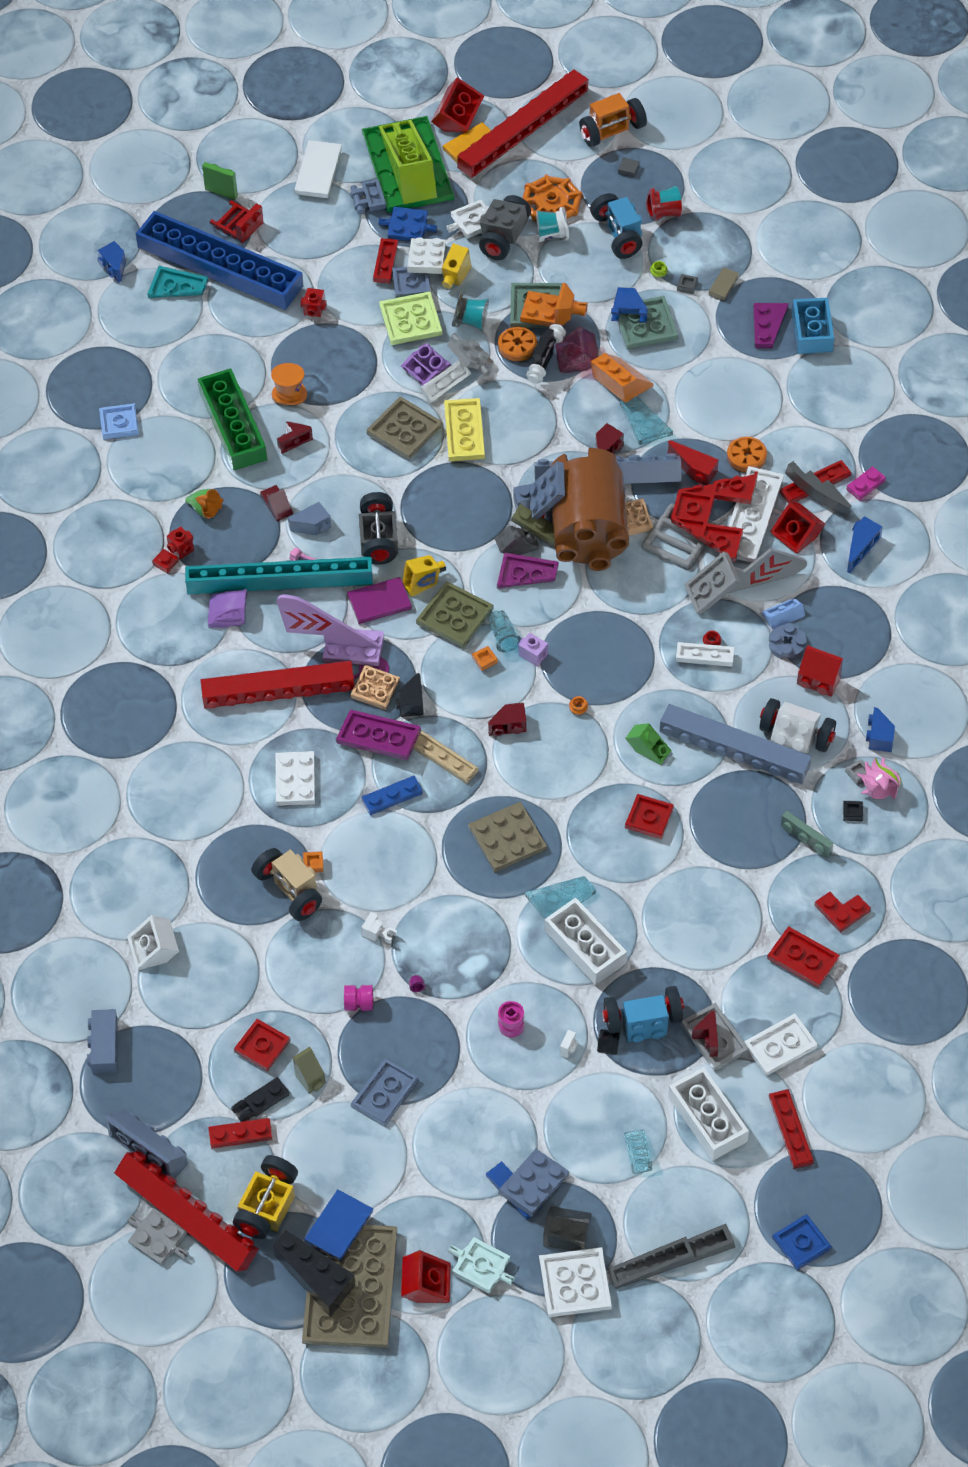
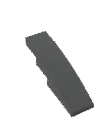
(821, 492)

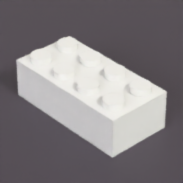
(585, 941)
(708, 1113)

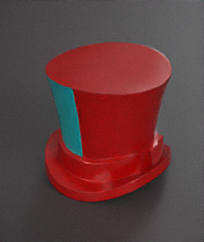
(664, 203)

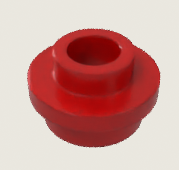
(712, 635)

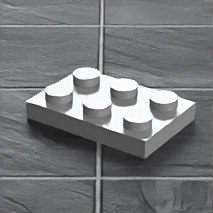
(729, 1042)

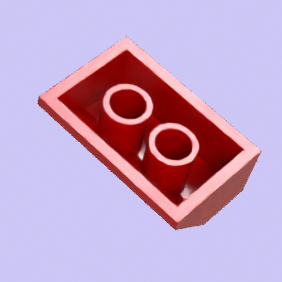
(457, 107)

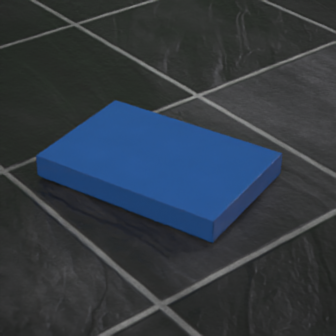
(338, 1225)

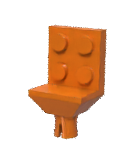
(551, 309)

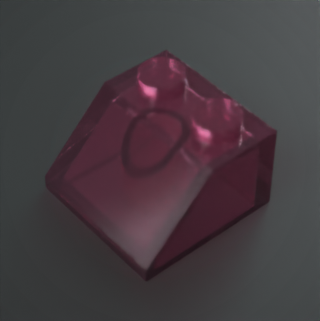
(577, 351)

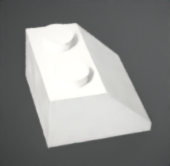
(153, 942)

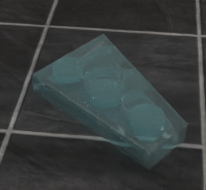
(553, 897)

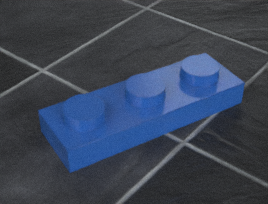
(392, 795)

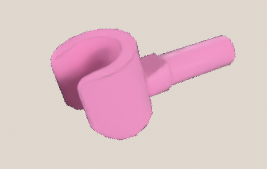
(296, 553)

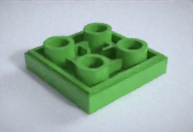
(220, 180)

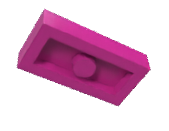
(865, 483)

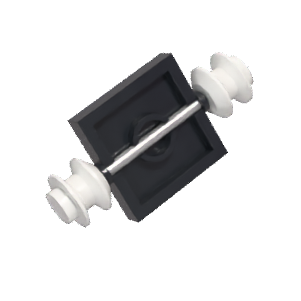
(544, 352)

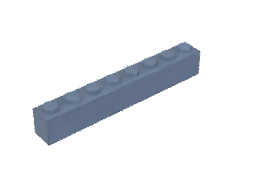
(636, 468)
(735, 744)

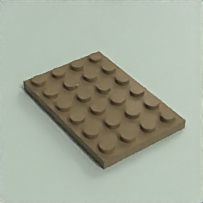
(366, 1310)

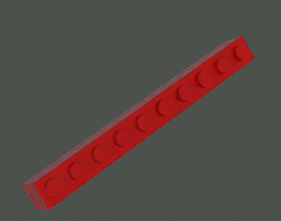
(522, 123)

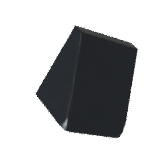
(608, 1042)

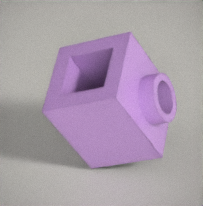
(533, 649)

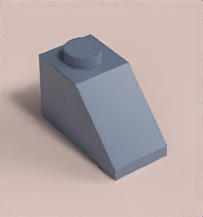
(310, 520)

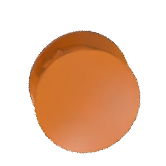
(288, 384)

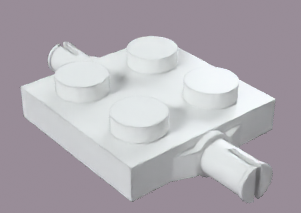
(468, 219)

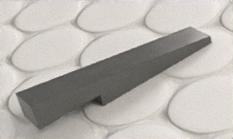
(672, 1256)

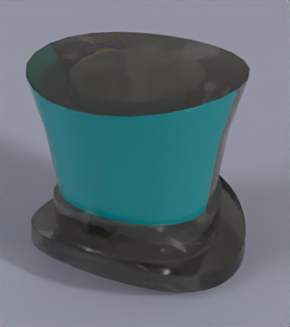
(470, 312)

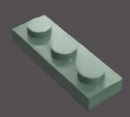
(807, 834)

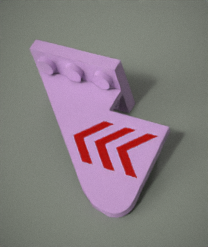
(341, 640)

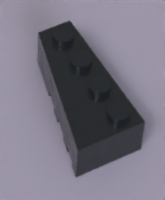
(315, 1272)

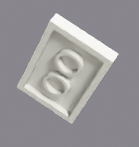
(426, 255)
(295, 778)
(780, 1044)

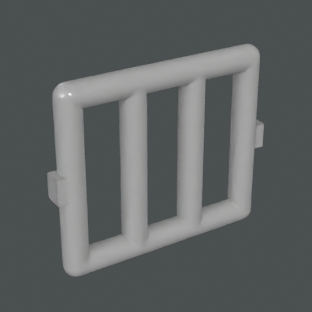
(665, 556)

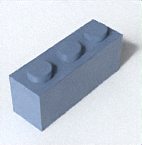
(103, 1041)

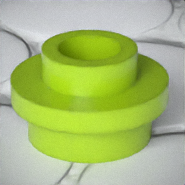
(658, 269)

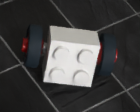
(796, 726)

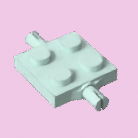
(481, 1265)

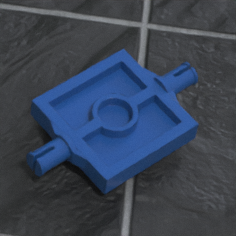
(407, 224)

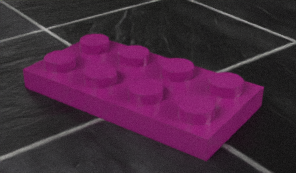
(378, 734)

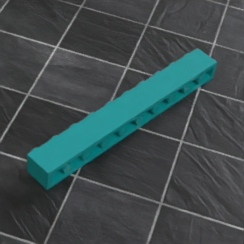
(279, 575)

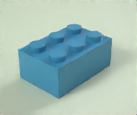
(812, 325)

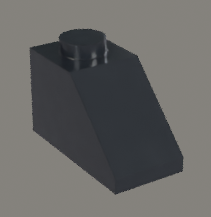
(410, 698)

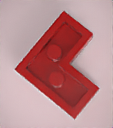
(840, 914)

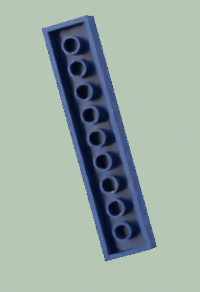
(219, 260)

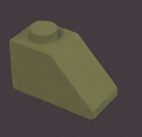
(308, 1070)

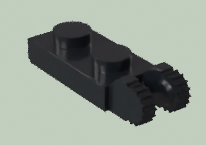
(261, 1099)

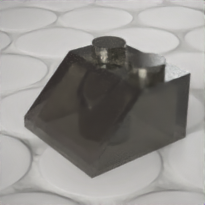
(566, 1229)

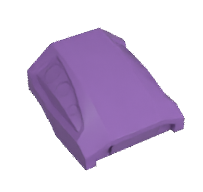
(425, 364)
(227, 609)

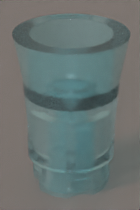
(504, 632)

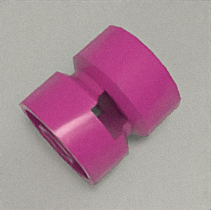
(358, 998)
(511, 1019)

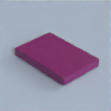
(379, 600)

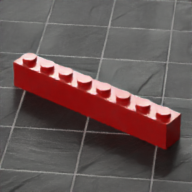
(277, 684)
(186, 1210)

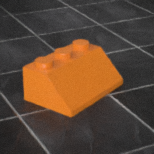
(619, 377)

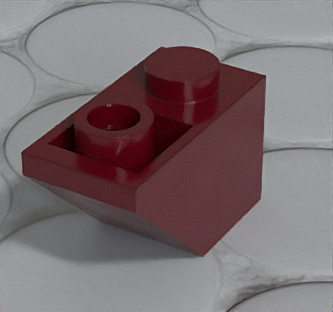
(609, 439)
(508, 720)

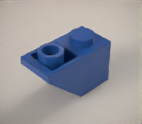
(113, 260)
(881, 732)

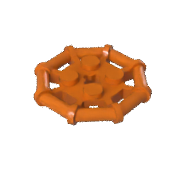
(558, 192)

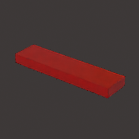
(834, 473)
(791, 1129)

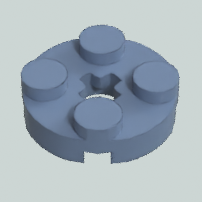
(787, 650)

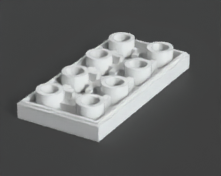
(318, 169)

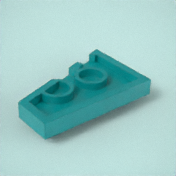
(174, 283)

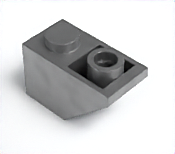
(516, 541)

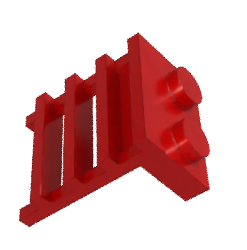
(245, 221)

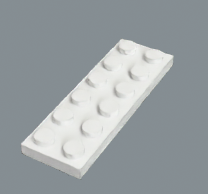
(756, 516)

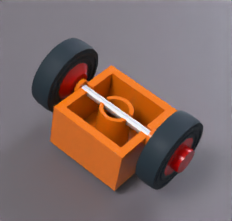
(611, 117)

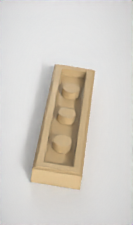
(445, 758)

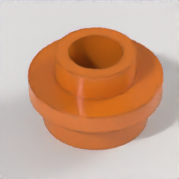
(578, 701)

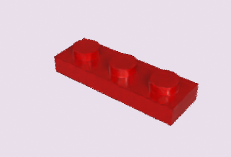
(385, 261)
(240, 1133)

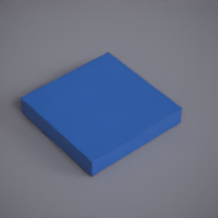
(801, 1242)

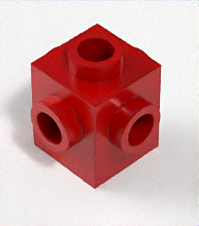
(313, 302)
(180, 542)

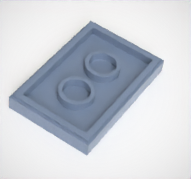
(384, 1092)

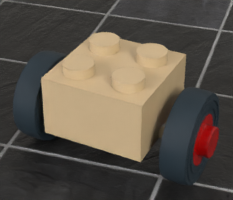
(292, 878)

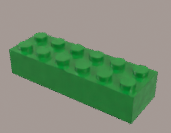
(232, 419)

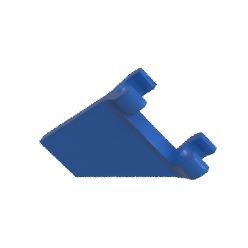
(628, 302)

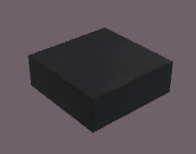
(852, 810)

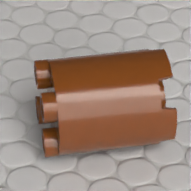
(592, 515)

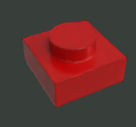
(165, 561)

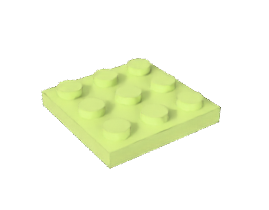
(410, 318)

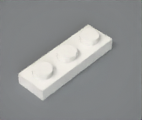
(445, 381)
(705, 654)

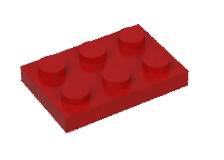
(803, 957)

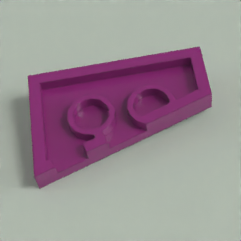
(767, 322)
(525, 570)

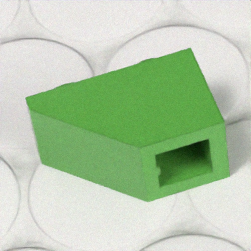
(648, 743)

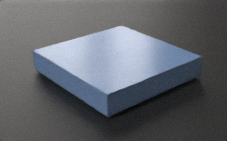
(119, 421)

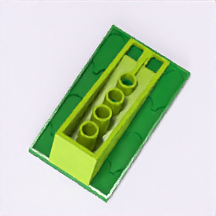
(408, 163)

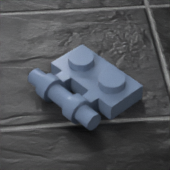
(372, 193)

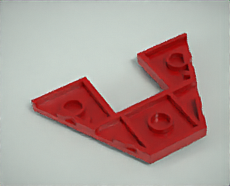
(695, 506)

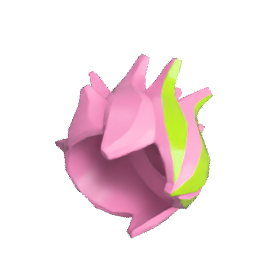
(880, 780)

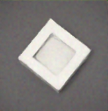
(568, 1044)

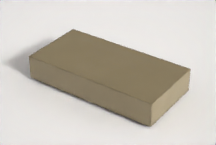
(723, 284)

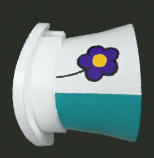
(552, 225)

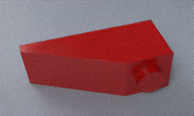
(694, 463)

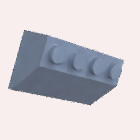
(136, 1136)

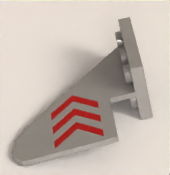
(723, 577)

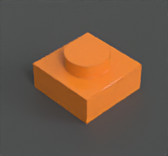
(484, 658)
(314, 860)

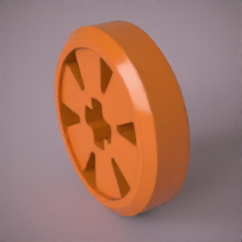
(513, 352)
(744, 445)

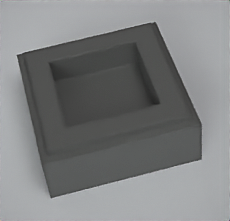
(628, 167)
(687, 284)

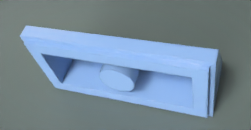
(784, 613)

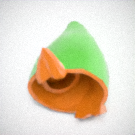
(205, 502)

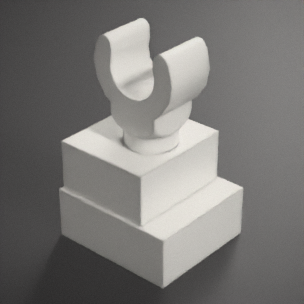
(373, 928)

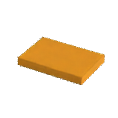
(465, 140)

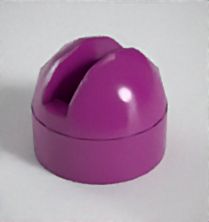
(416, 983)

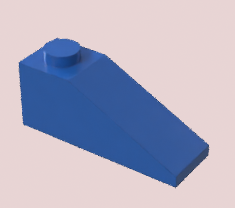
(865, 536)

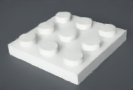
(575, 1282)

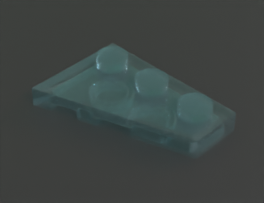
(644, 422)

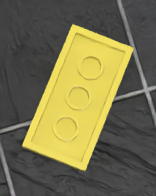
(464, 429)

